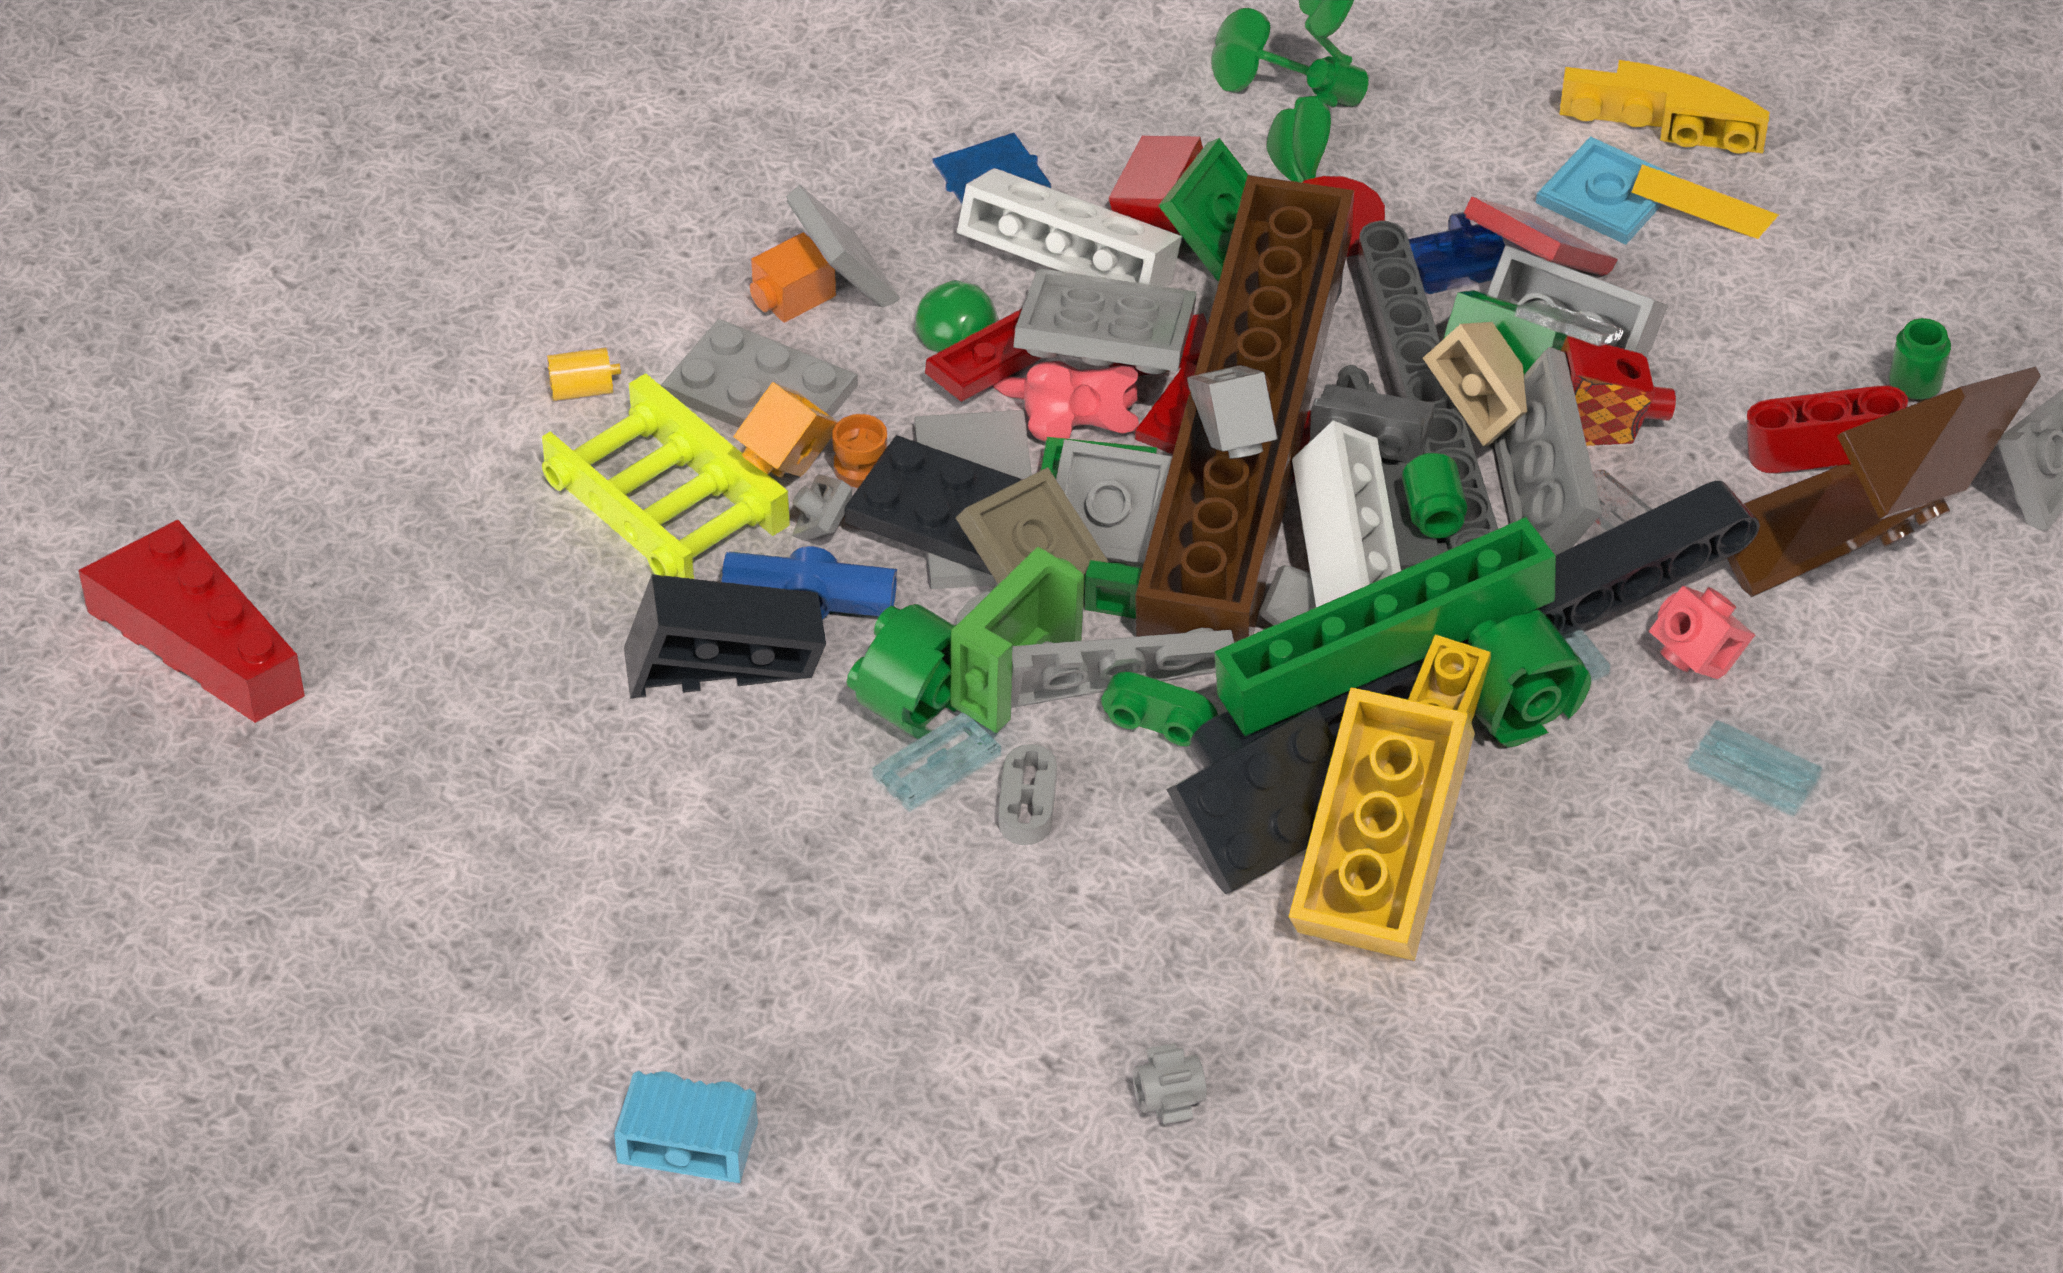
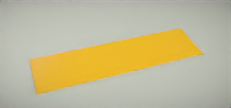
(1702, 202)

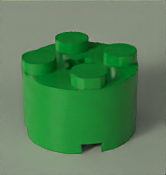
(906, 669)
(1528, 678)

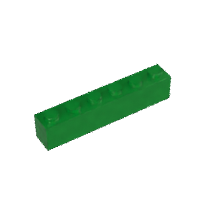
(1383, 625)

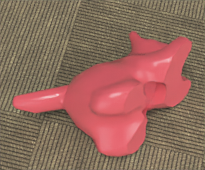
(1066, 397)

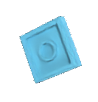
(1597, 190)

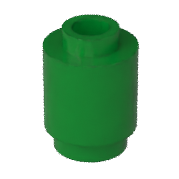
(1920, 358)
(1435, 494)

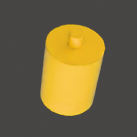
(581, 373)

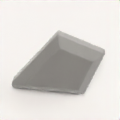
(821, 507)
(1288, 595)

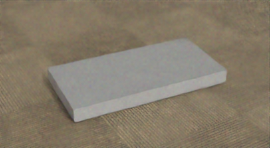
(985, 438)
(1547, 458)

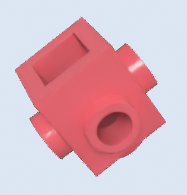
(1700, 632)

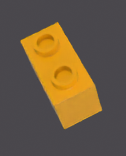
(784, 432)

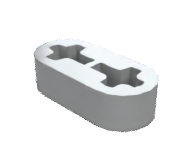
(1016, 793)

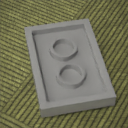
(736, 366)

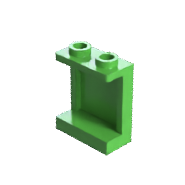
(1029, 607)

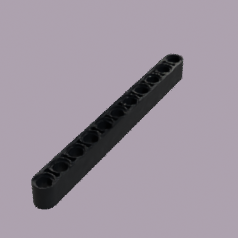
(1589, 585)

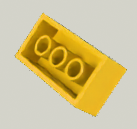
(1382, 823)

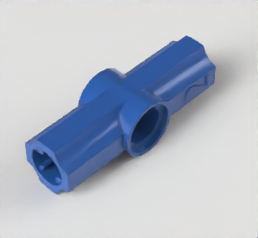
(814, 569)

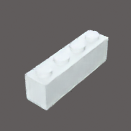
(1344, 512)

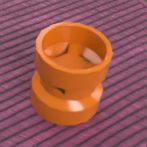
(857, 447)

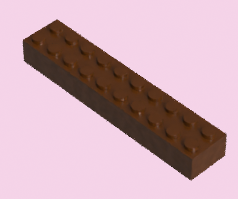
(1272, 316)

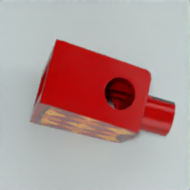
(1614, 392)

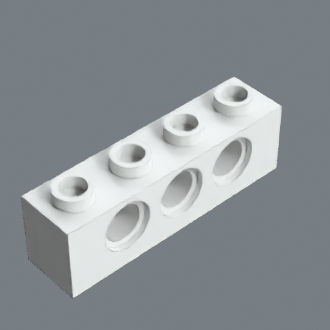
(1065, 231)

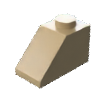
(1480, 378)

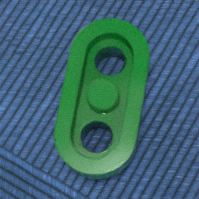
(1156, 705)

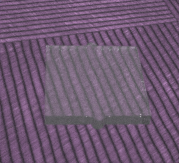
(1569, 322)

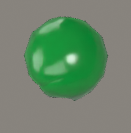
(952, 314)

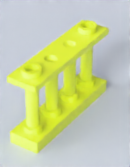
(684, 441)

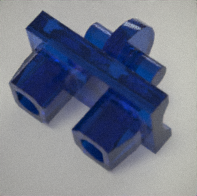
(1457, 254)

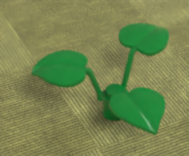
(1297, 134)

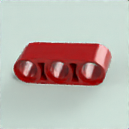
(1804, 429)

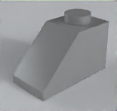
(1234, 409)

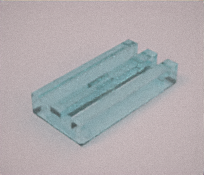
(1759, 760)
(942, 767)

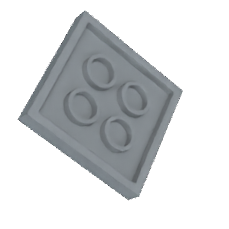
(1105, 321)

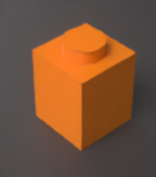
(791, 278)

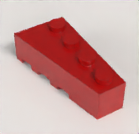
(195, 618)

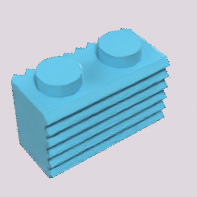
(686, 1126)

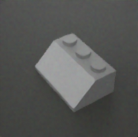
(1529, 278)

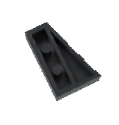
(721, 631)

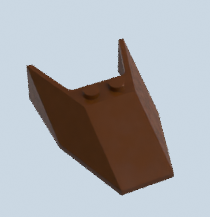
(1897, 475)

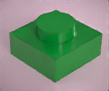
(1111, 588)

